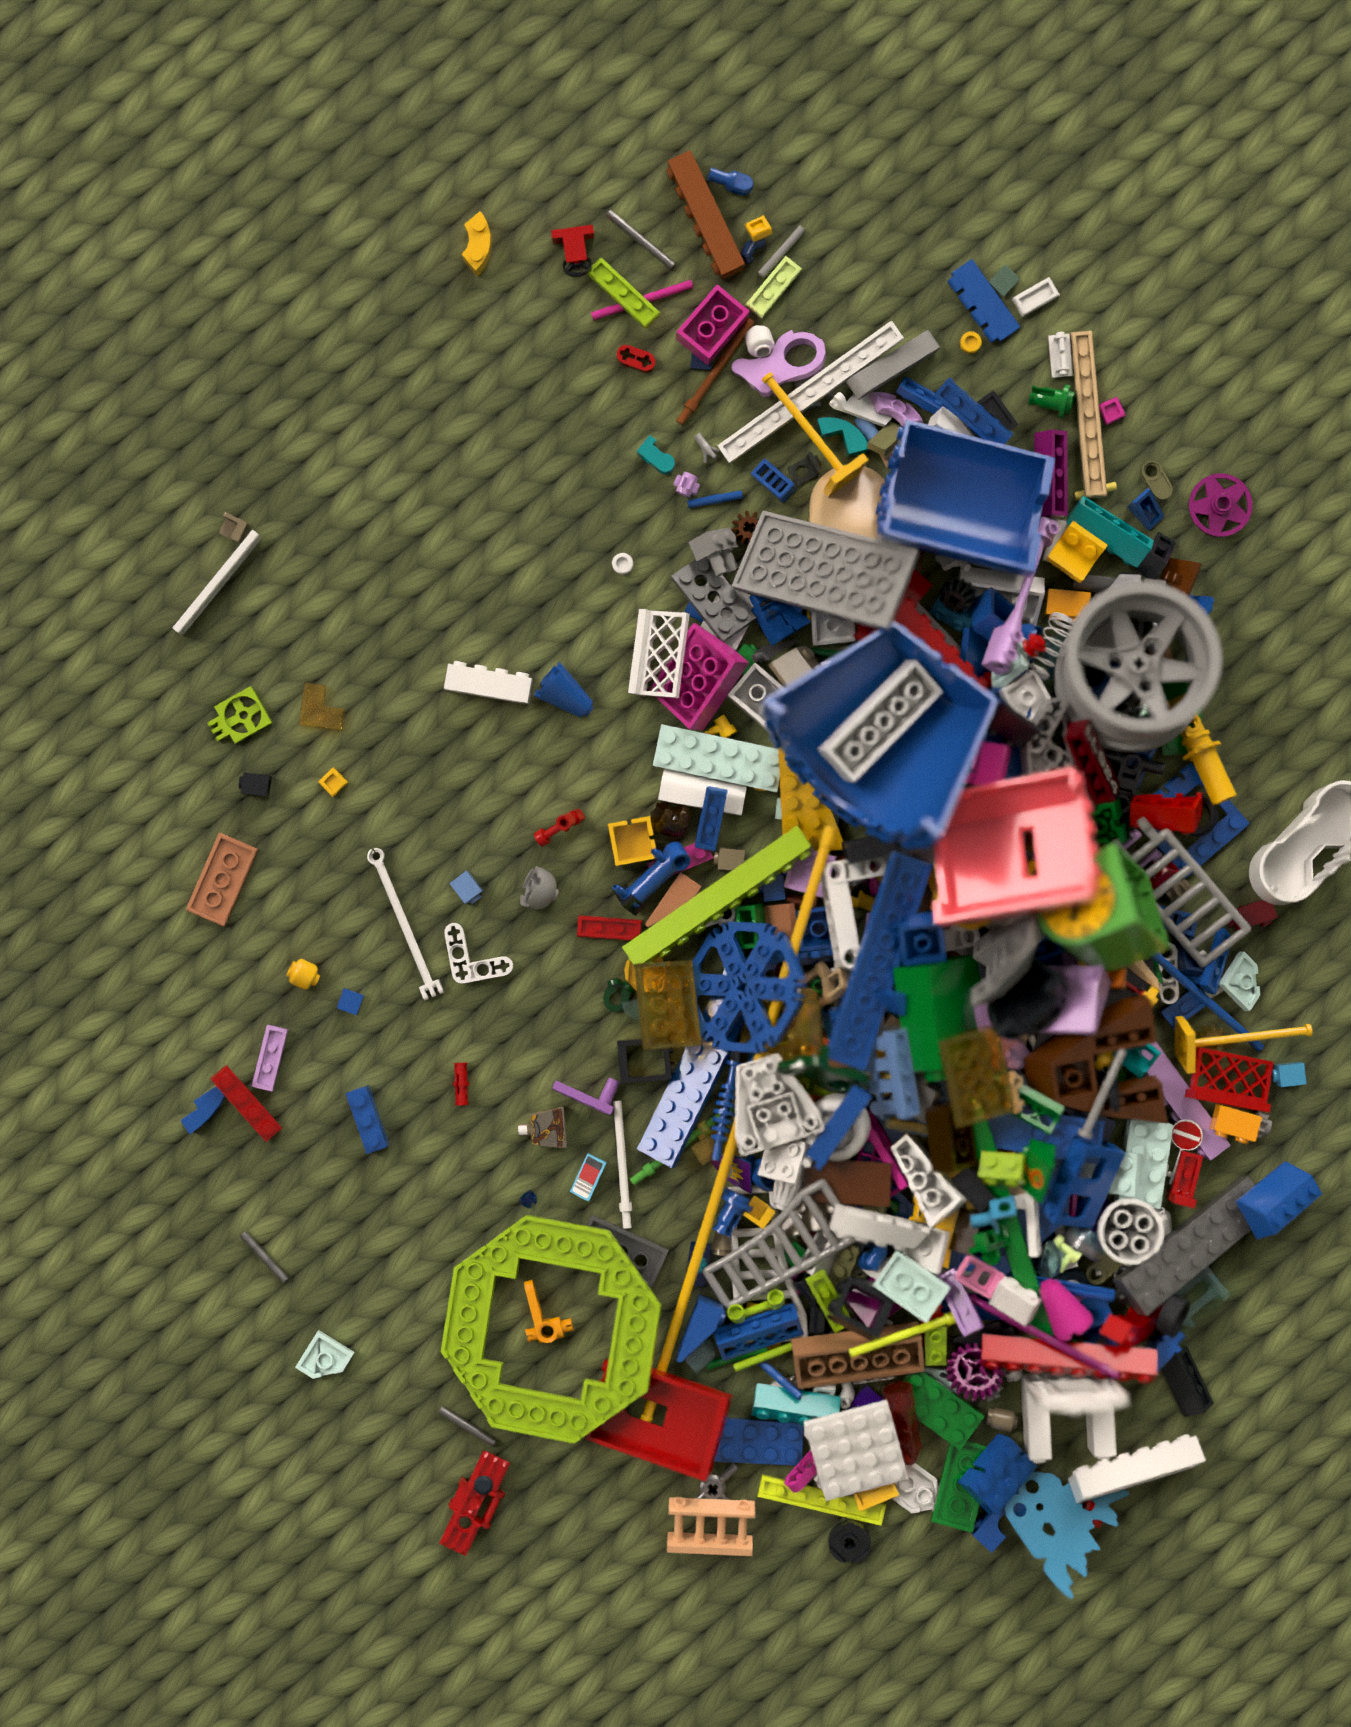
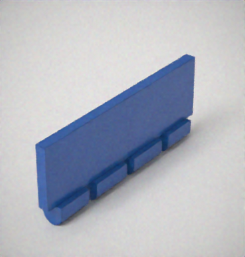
(988, 305)

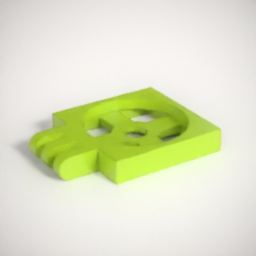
(225, 725)

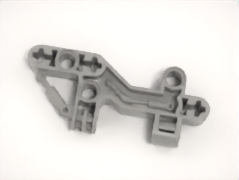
(1035, 759)

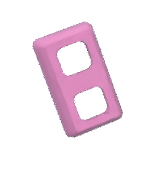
(971, 1281)

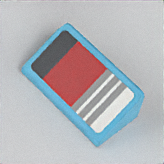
(588, 1177)

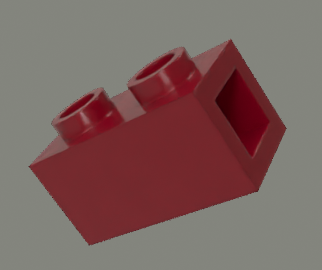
(1255, 913)

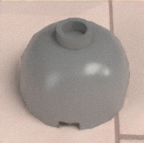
(539, 890)

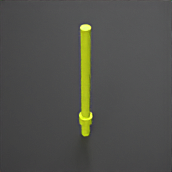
(947, 1319)

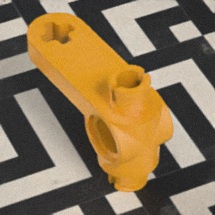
(559, 1326)

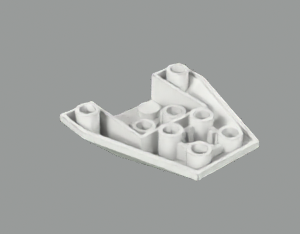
(771, 1107)

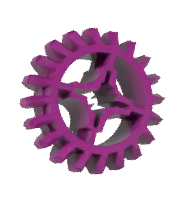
(959, 1358)

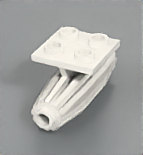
(786, 1168)

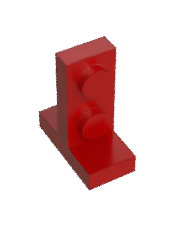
(1185, 1179)

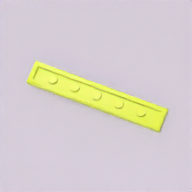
(813, 1498)

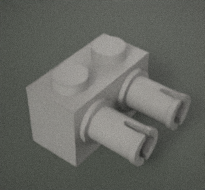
(716, 548)

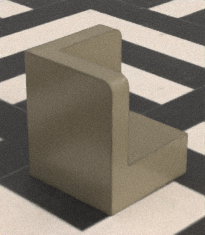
(234, 528)

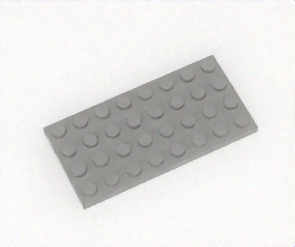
(826, 570)

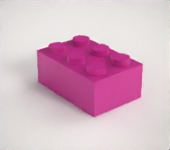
(712, 324)

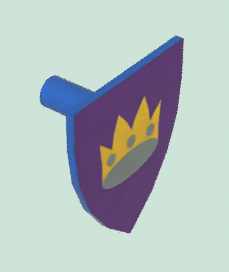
(740, 1171)

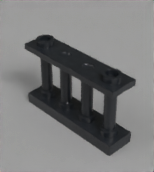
(870, 848)

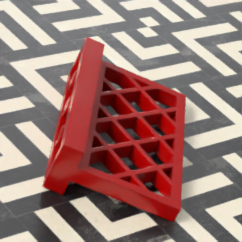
(1231, 1098)

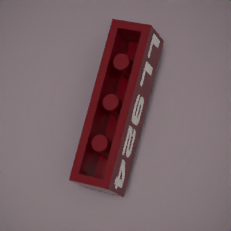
(1092, 761)

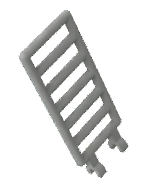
(1205, 882)

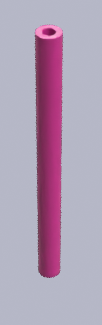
(650, 297)

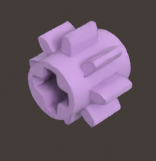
(686, 484)

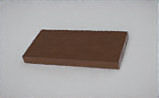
(853, 1182)

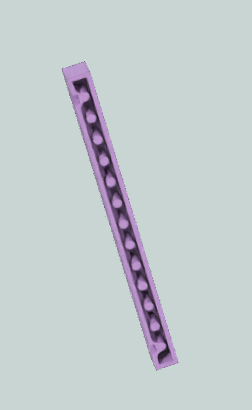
(1174, 1092)

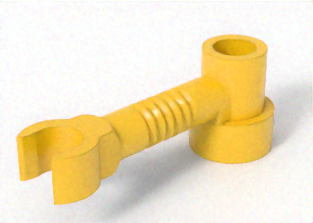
(722, 727)

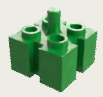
(1107, 823)

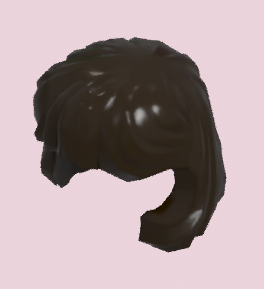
(669, 820)

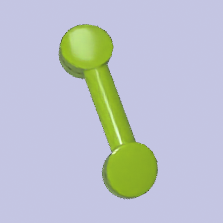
(774, 1301)

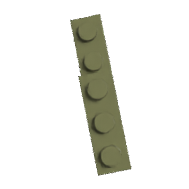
(847, 1259)

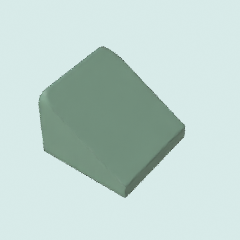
(1004, 280)

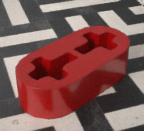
(634, 363)

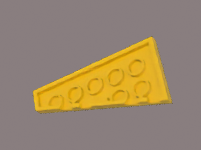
(803, 809)

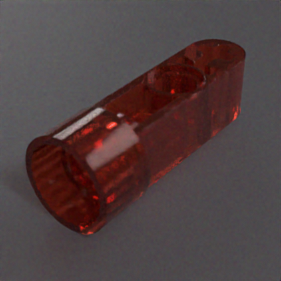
(901, 1406)

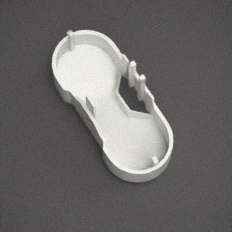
(1284, 868)

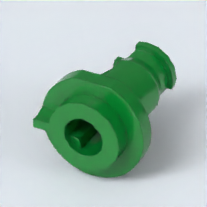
(1053, 399)

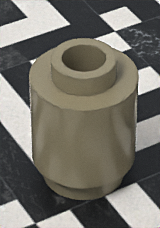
(1001, 1419)

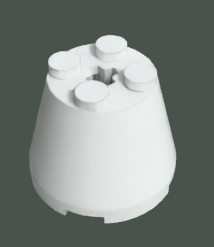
(1141, 1237)

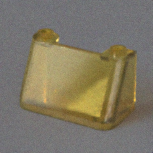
(804, 1033)

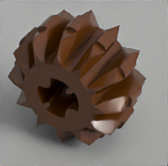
(740, 527)

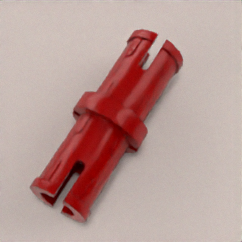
(461, 1084)

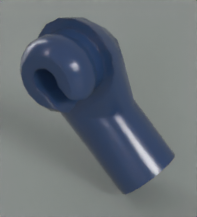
(749, 248)

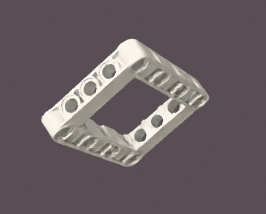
(840, 911)

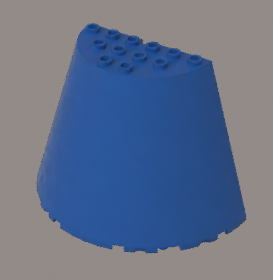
(920, 775)

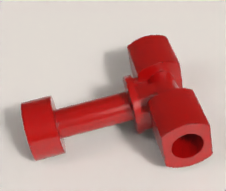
(563, 823)

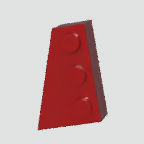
(1170, 813)

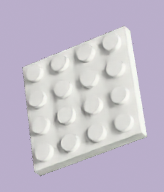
(856, 1450)

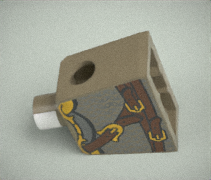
(546, 1128)

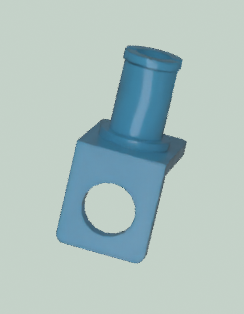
(994, 1213)

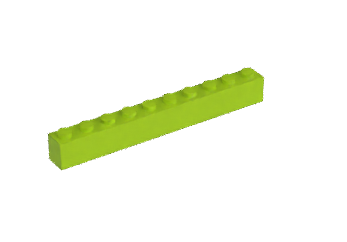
(719, 897)

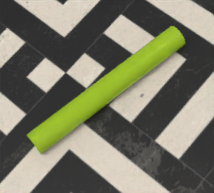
(762, 1357)

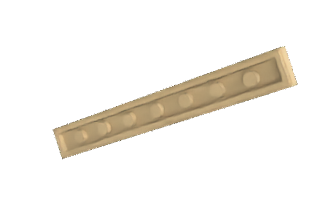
(1088, 414)

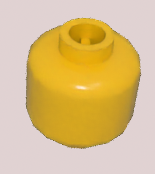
(303, 974)

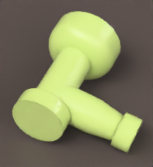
(1070, 1254)

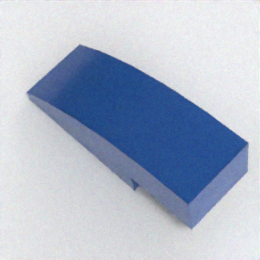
(207, 1106)

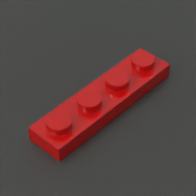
(246, 1103)

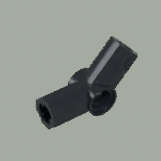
(817, 1321)

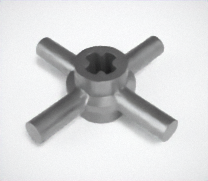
(720, 1484)

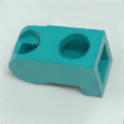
(660, 461)

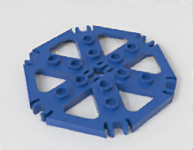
(758, 987)

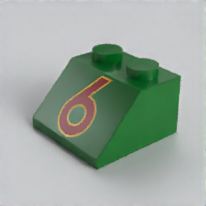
(1038, 1168)

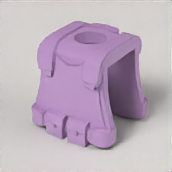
(1153, 855)

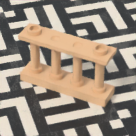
(710, 1543)

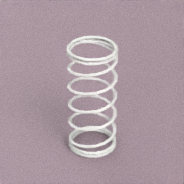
(1064, 618)

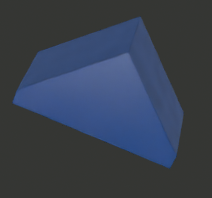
(1146, 509)

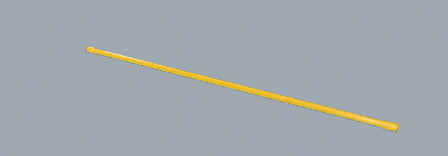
(825, 845)

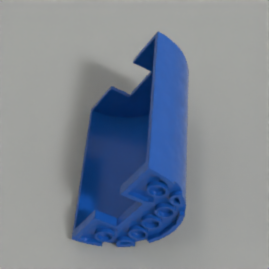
(964, 498)

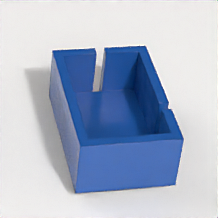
(1004, 1474)

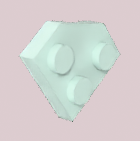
(1240, 981)
(324, 1356)

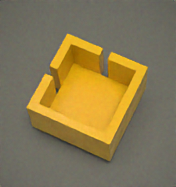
(632, 841)

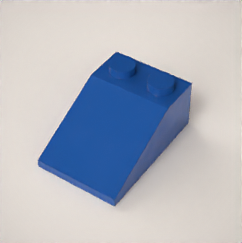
(702, 1323)

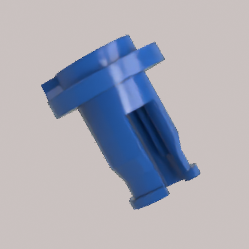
(731, 1211)

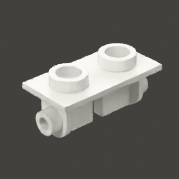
(1060, 355)

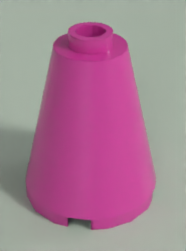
(1064, 1310)

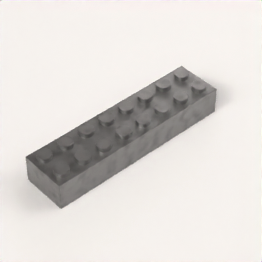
(1186, 1250)

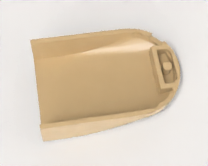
(851, 506)

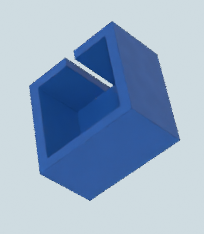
(989, 612)

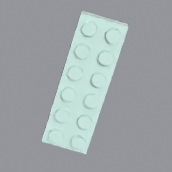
(717, 758)

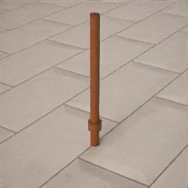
(692, 404)

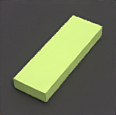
(773, 287)

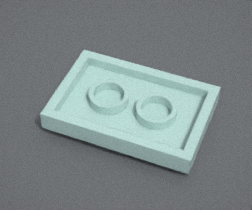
(1127, 1178)
(911, 1286)

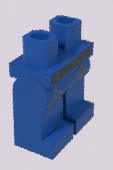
(777, 618)
(1165, 1346)

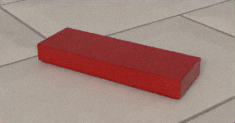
(608, 927)

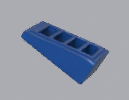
(786, 493)

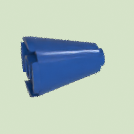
(564, 692)

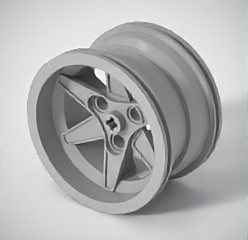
(1176, 617)

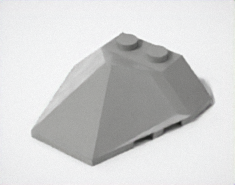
(1006, 958)

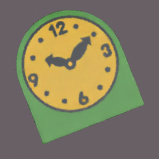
(1118, 925)

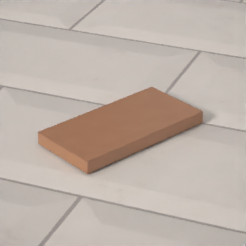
(222, 879)

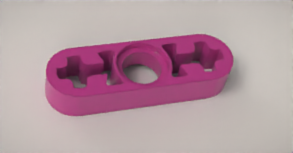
(801, 1475)

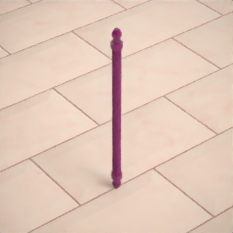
(1103, 1368)

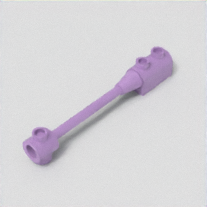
(1007, 637)

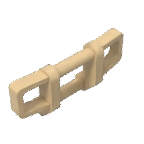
(830, 992)

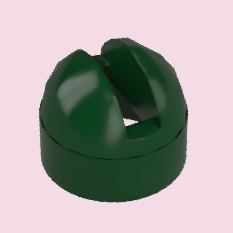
(894, 1207)

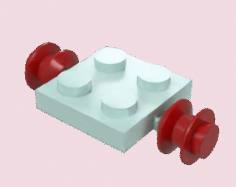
(1024, 649)

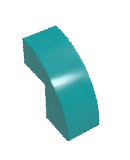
(852, 438)

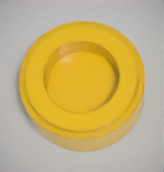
(970, 342)

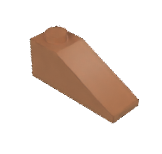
(679, 893)

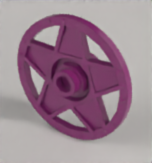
(1220, 505)

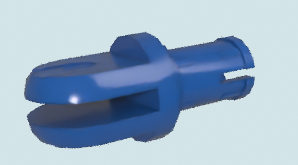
(733, 181)

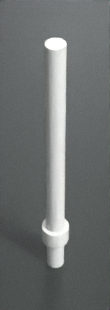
(624, 1206)

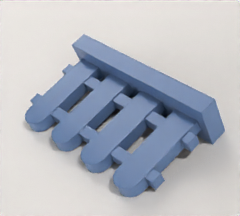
(901, 1078)

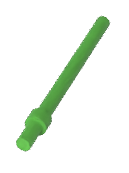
(649, 1168)

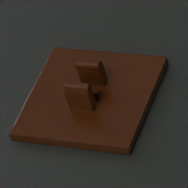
(1181, 574)

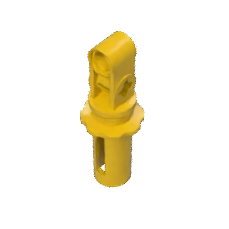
(1205, 758)

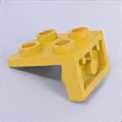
(1076, 552)

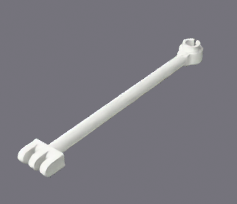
(429, 984)

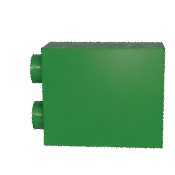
(936, 1007)

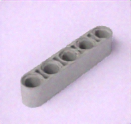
(893, 364)

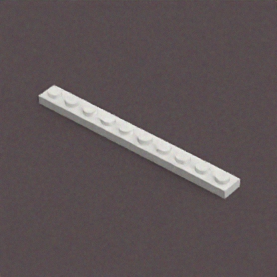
(811, 391)

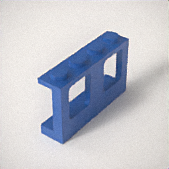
(1093, 1190)

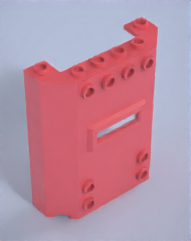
(984, 854)

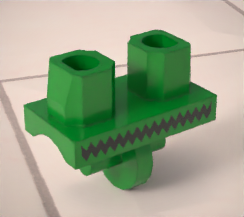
(988, 1243)

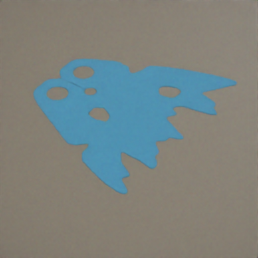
(1067, 1519)

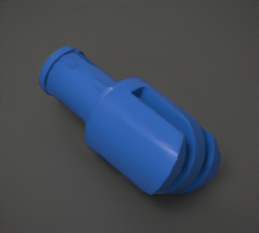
(874, 1258)

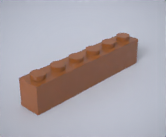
(705, 214)

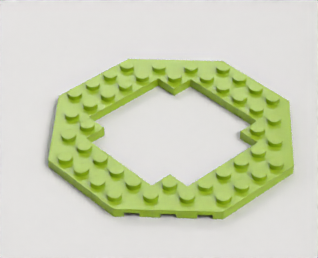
(632, 1339)

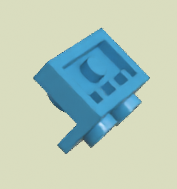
(954, 619)

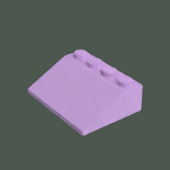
(1085, 1002)

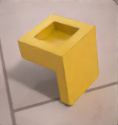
(760, 1213)

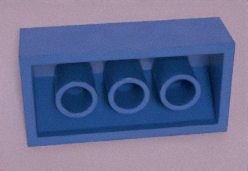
(1278, 1199)

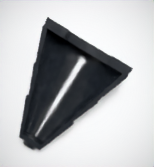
(1029, 1003)

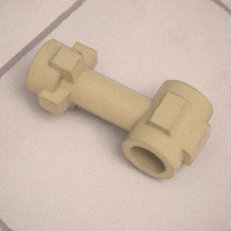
(1016, 1082)

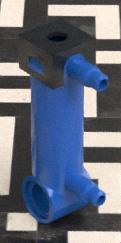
(669, 862)

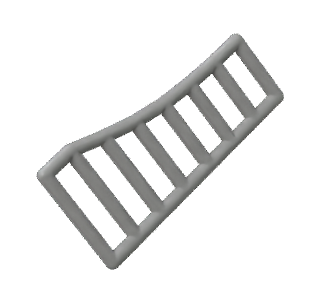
(759, 1239)

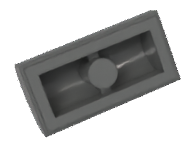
(1093, 584)

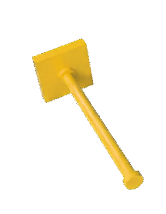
(843, 473)
(1186, 1040)

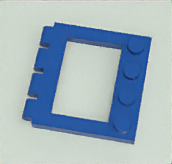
(1218, 837)

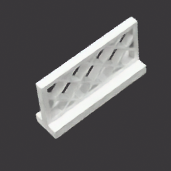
(645, 653)

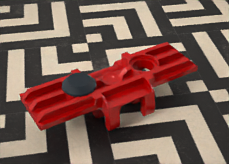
(468, 1499)

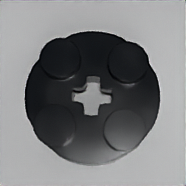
(849, 1553)

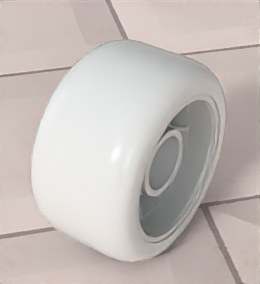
(856, 1135)

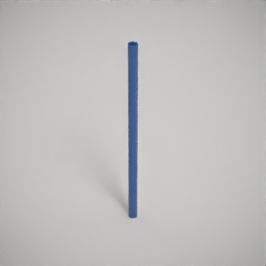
(1204, 998)

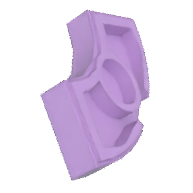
(889, 405)

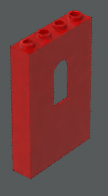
(689, 1430)

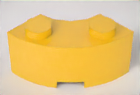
(479, 245)

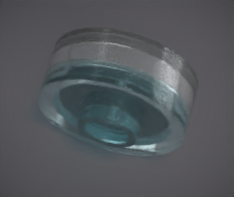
(1085, 1242)

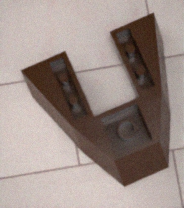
(1066, 1071)

